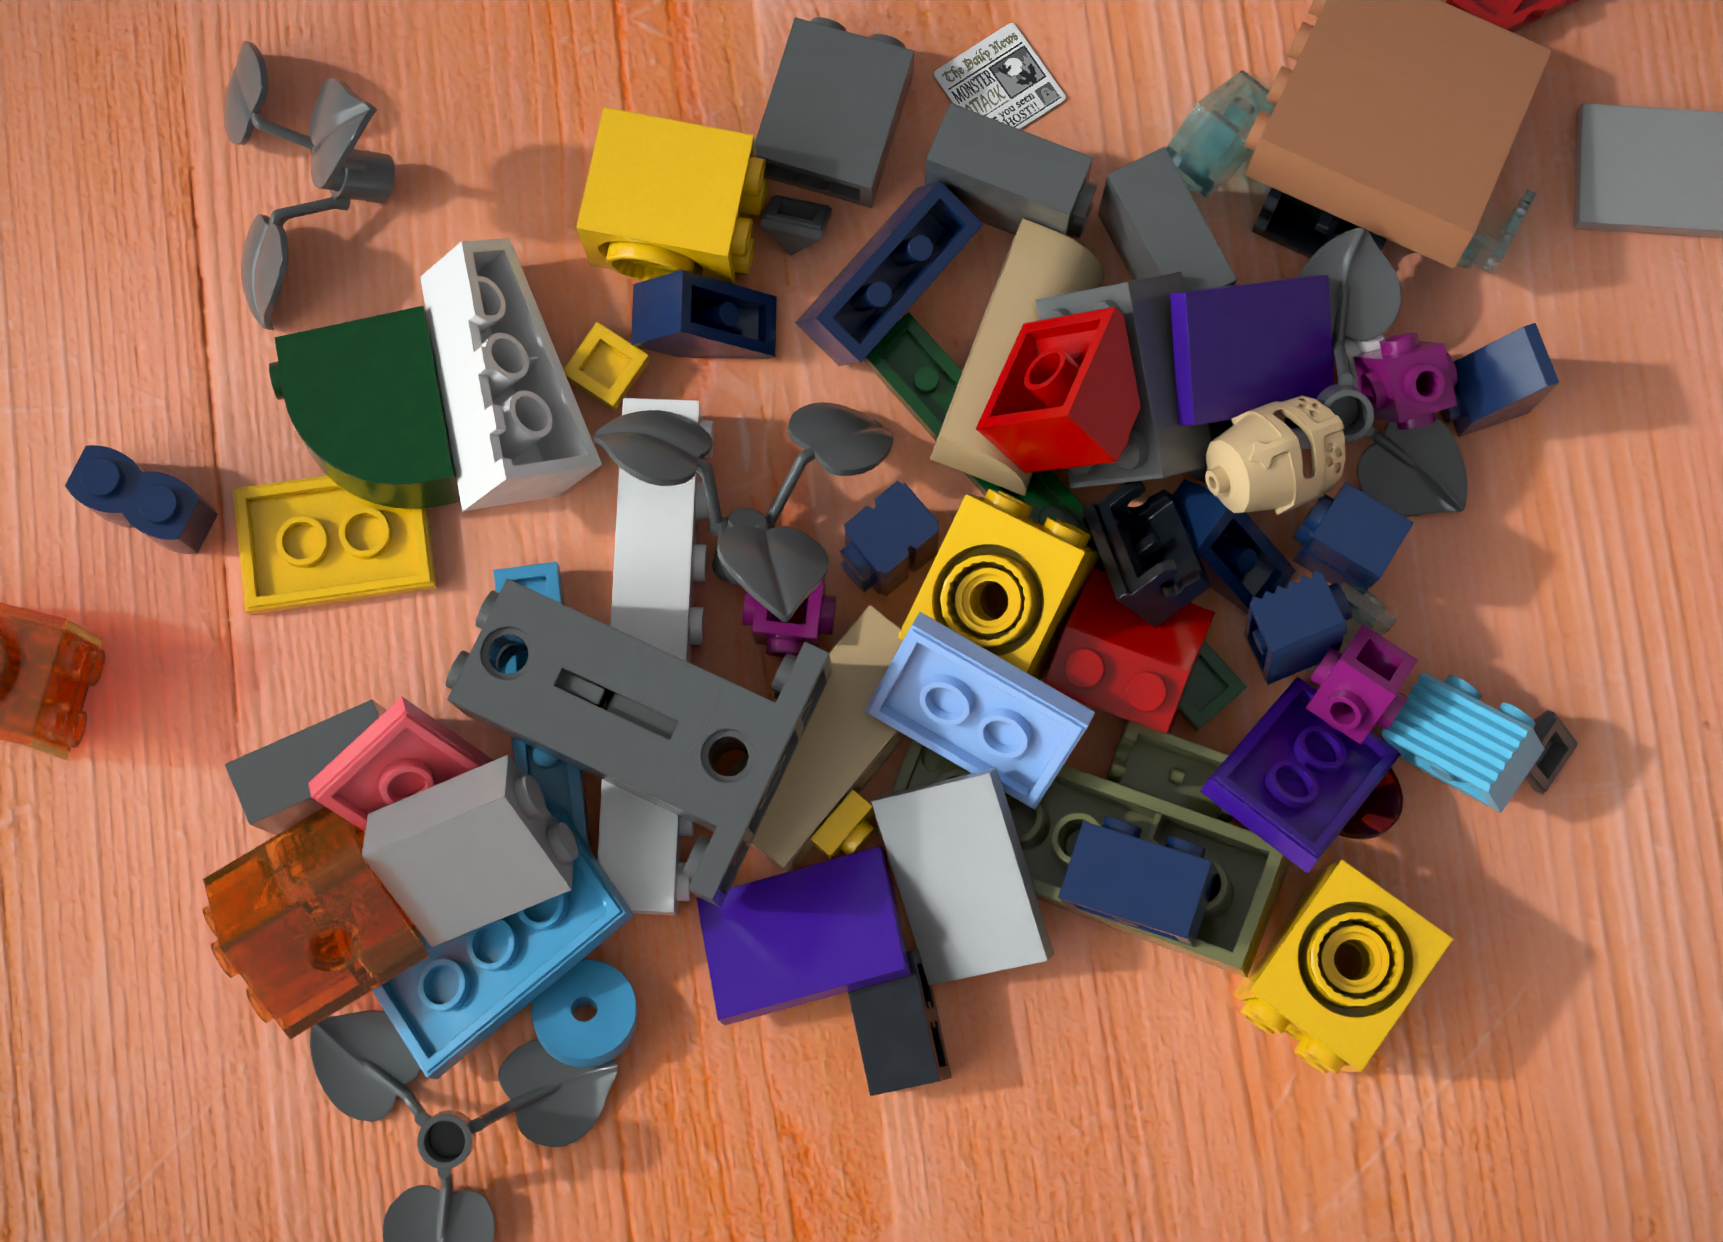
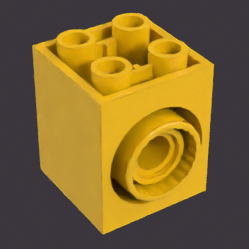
(671, 198)
(1033, 562)
(1304, 995)

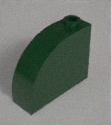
(371, 407)

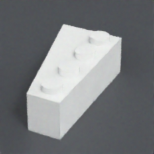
(501, 381)

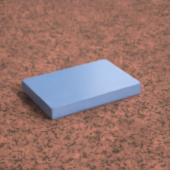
(978, 710)

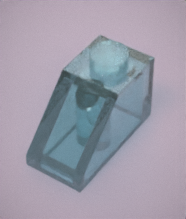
(1213, 135)

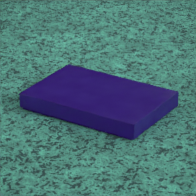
(1250, 346)
(1298, 777)
(803, 936)

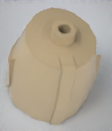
(1260, 458)

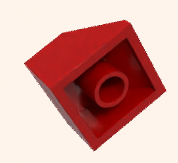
(1065, 393)
(1124, 662)

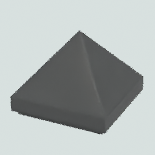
(795, 222)
(1558, 748)

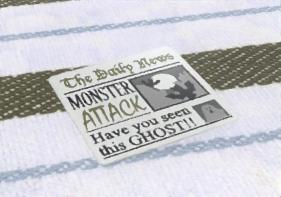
(1001, 79)

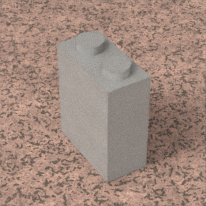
(470, 850)

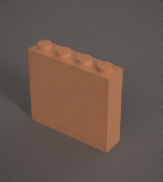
(1397, 118)

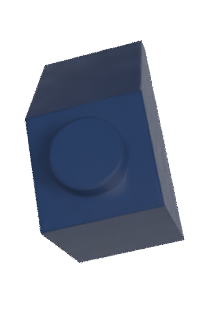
(703, 318)
(1501, 381)
(1231, 547)

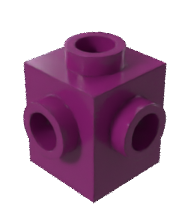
(1407, 380)
(789, 637)
(1361, 684)

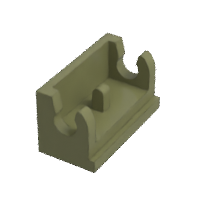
(1166, 768)

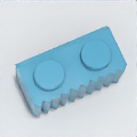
(1465, 740)

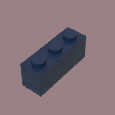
(889, 273)

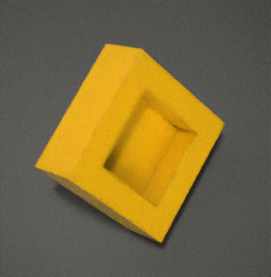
(606, 366)
(846, 828)

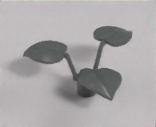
(348, 173)
(1404, 469)
(768, 561)
(368, 1065)

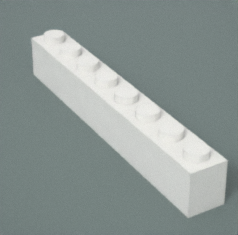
(654, 602)

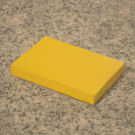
(324, 546)

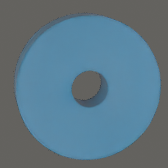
(589, 1041)

